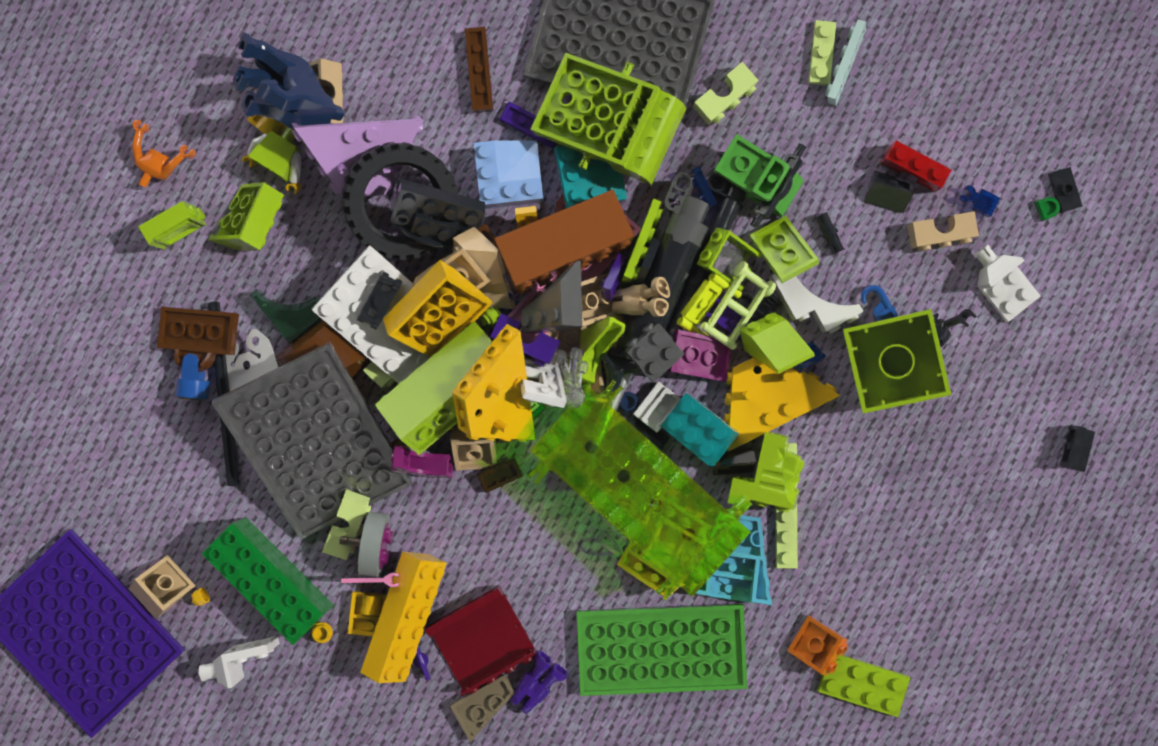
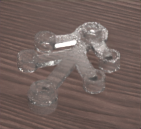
(575, 394)

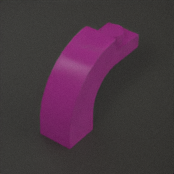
(425, 464)

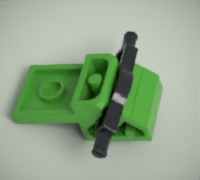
(764, 177)

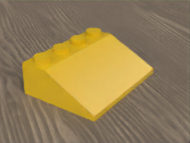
(436, 310)

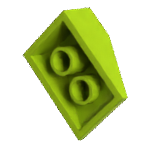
(775, 343)

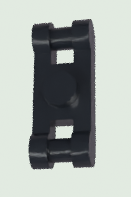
(379, 300)

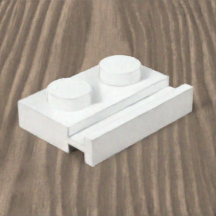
(657, 406)

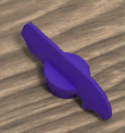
(421, 661)

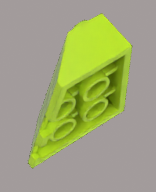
(249, 218)

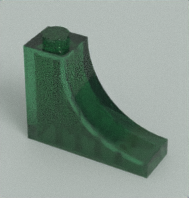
(291, 319)

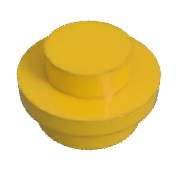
(322, 632)

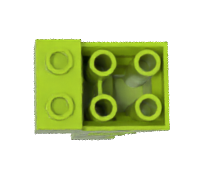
(775, 476)

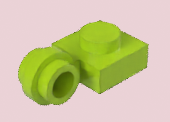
(490, 318)

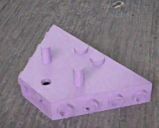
(341, 144)

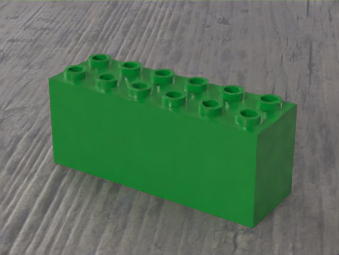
(268, 579)

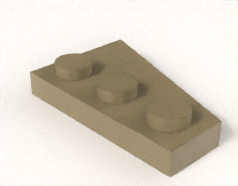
(478, 708)

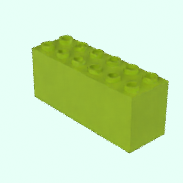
(423, 403)

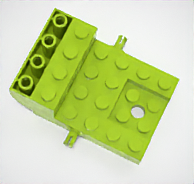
(609, 117)

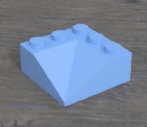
(508, 173)

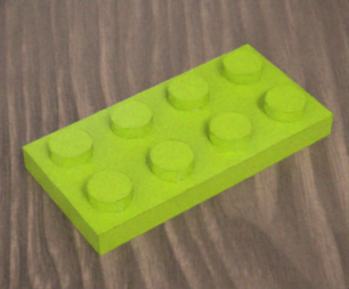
(644, 239)
(866, 685)

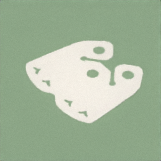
(267, 362)

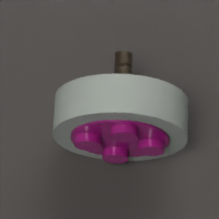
(372, 545)

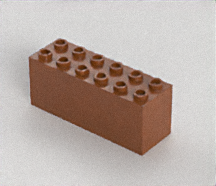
(556, 242)

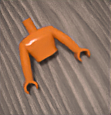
(154, 163)

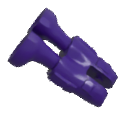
(534, 688)

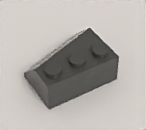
(556, 304)

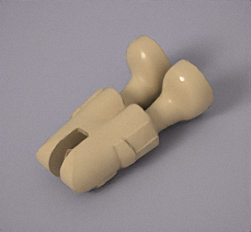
(635, 299)

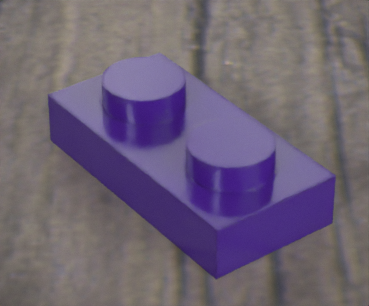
(616, 271)

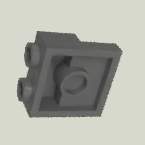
(653, 351)

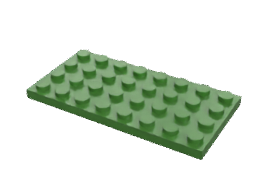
(661, 649)

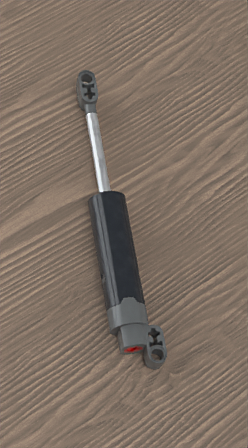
(672, 261)

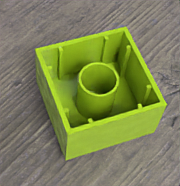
(897, 361)

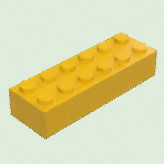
(403, 618)

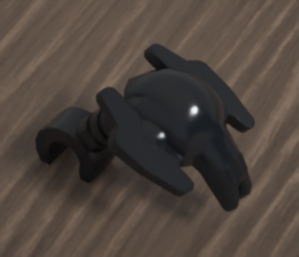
(942, 326)

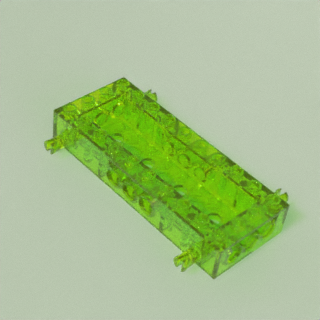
(628, 503)

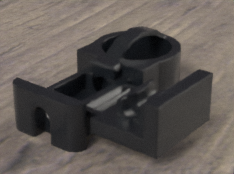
(763, 308)

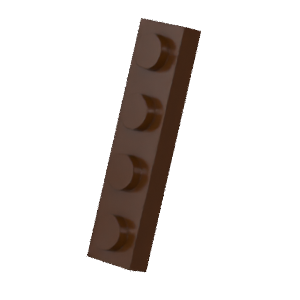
(479, 69)

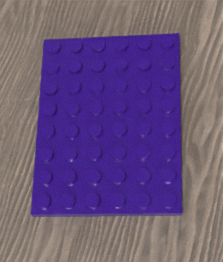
(83, 633)

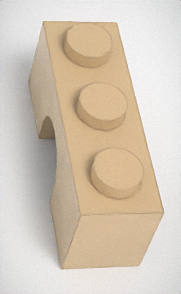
(330, 78)
(961, 228)

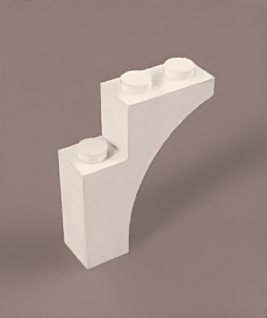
(801, 301)

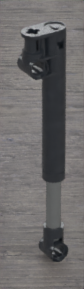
(726, 212)

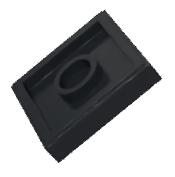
(646, 264)

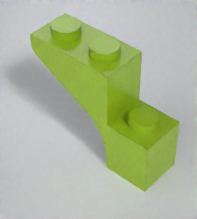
(595, 341)

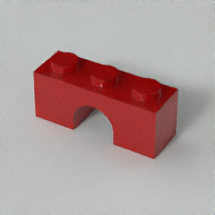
(927, 171)

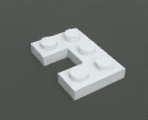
(550, 385)

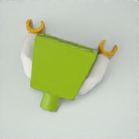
(277, 156)

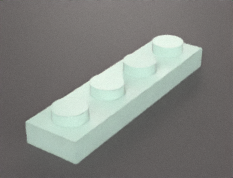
(848, 56)

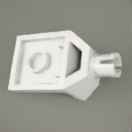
(1004, 283)
(228, 666)

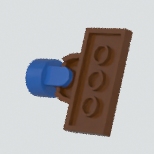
(196, 341)

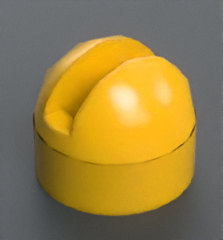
(200, 597)

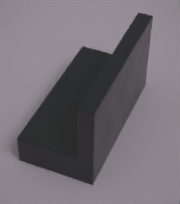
(889, 191)
(1077, 448)

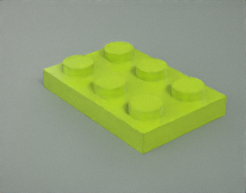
(784, 249)

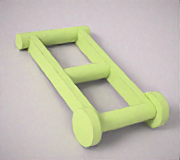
(766, 289)

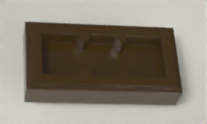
(500, 474)

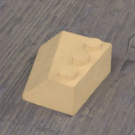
(490, 262)

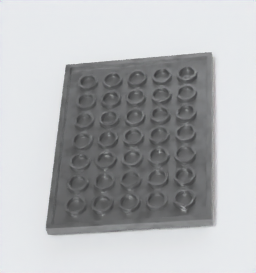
(654, 35)
(311, 438)

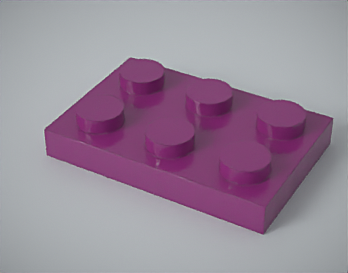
(702, 357)

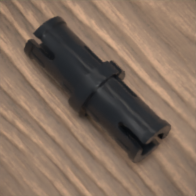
(830, 233)

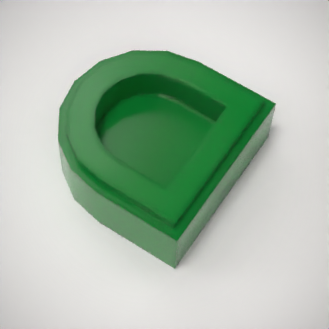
(1047, 208)

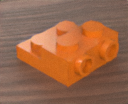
(818, 646)

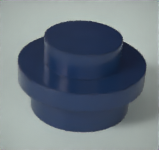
(628, 402)

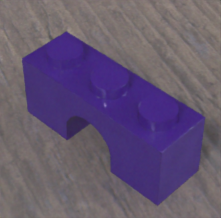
(541, 349)

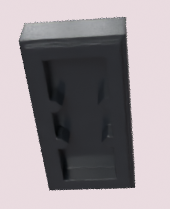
(1065, 189)

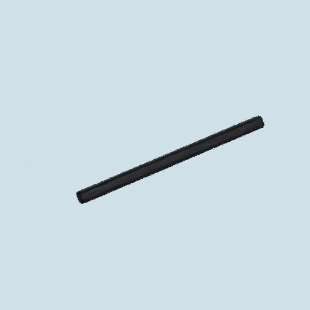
(223, 388)

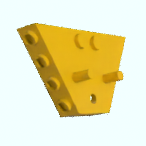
(495, 389)
(770, 399)

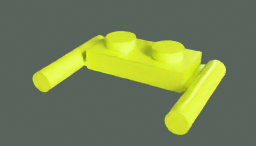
(702, 302)

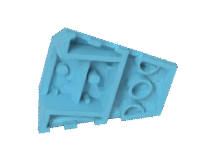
(744, 572)

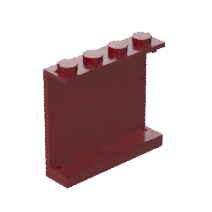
(482, 640)

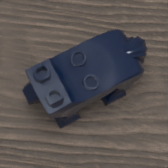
(285, 86)

